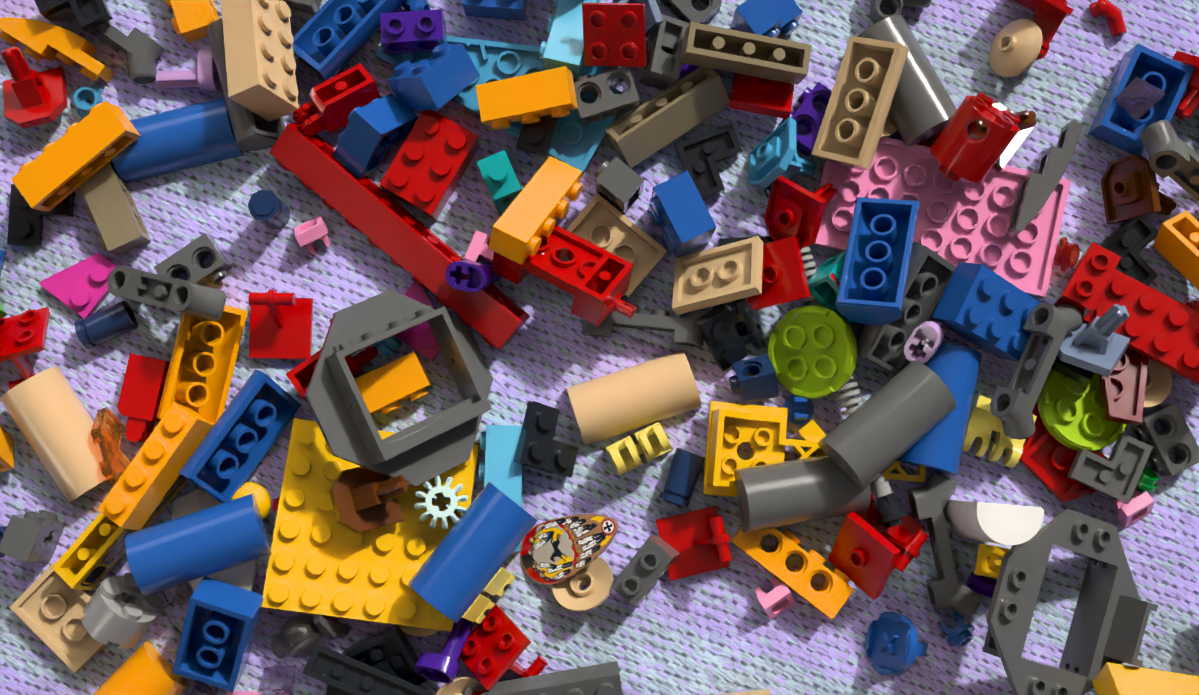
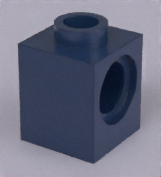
(754, 380)

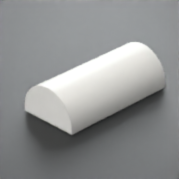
(994, 521)

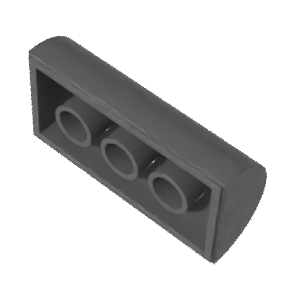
(920, 100)
(249, 129)
(924, 288)
(889, 423)
(796, 493)

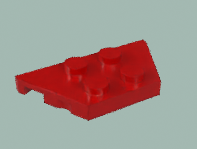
(1051, 462)

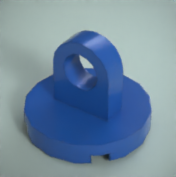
(893, 644)

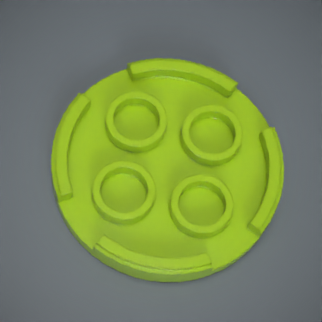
(812, 351)
(1076, 413)

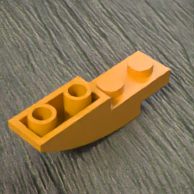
(54, 42)

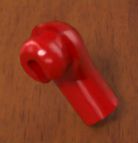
(1111, 13)

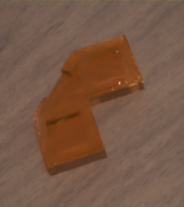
(108, 433)

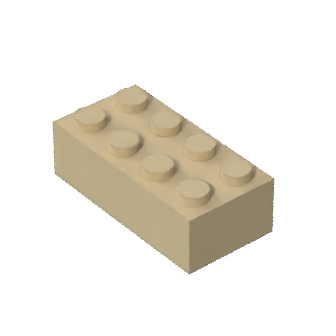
(260, 56)

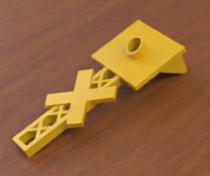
(765, 432)

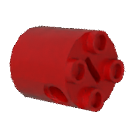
(965, 147)

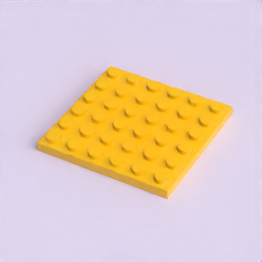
(346, 574)

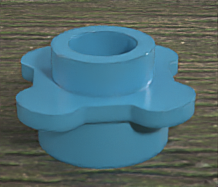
(83, 94)
(389, 346)

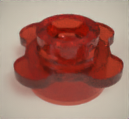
(1066, 254)

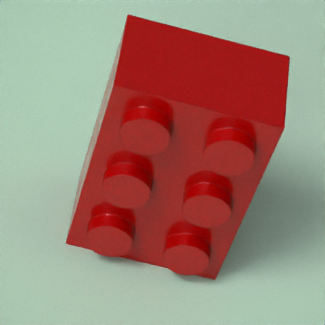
(430, 163)

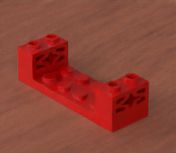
(1156, 323)

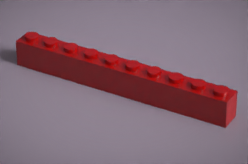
(396, 233)

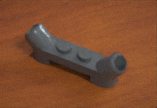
(139, 48)
(1171, 156)
(167, 293)
(683, 327)
(1016, 402)
(946, 589)

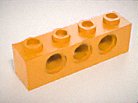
(826, 599)

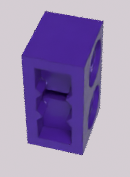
(412, 31)
(809, 116)

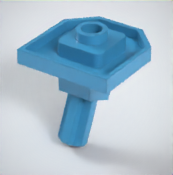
(778, 157)

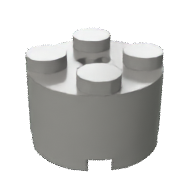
(120, 612)

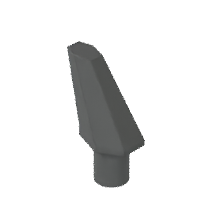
(330, 626)

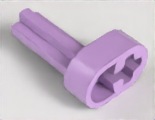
(204, 77)
(929, 334)

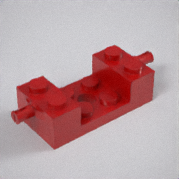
(591, 275)

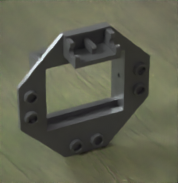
(344, 418)
(1106, 619)

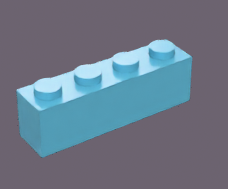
(566, 37)
(499, 466)

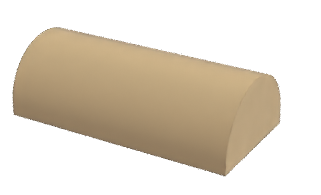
(860, 102)
(634, 397)
(57, 431)

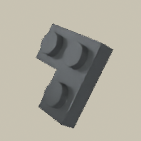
(1114, 476)

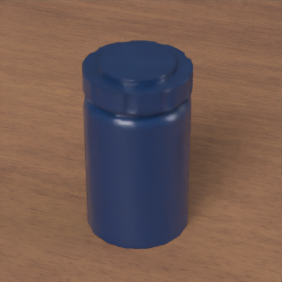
(269, 209)
(106, 325)
(681, 478)

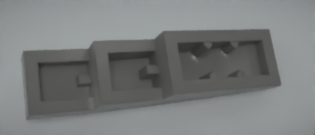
(1038, 186)

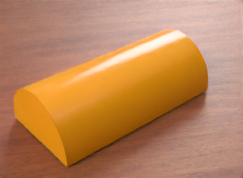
(203, 363)
(144, 674)

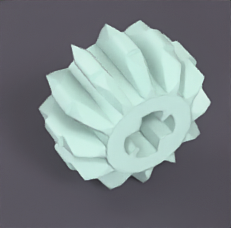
(434, 511)

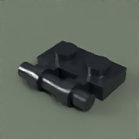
(722, 337)

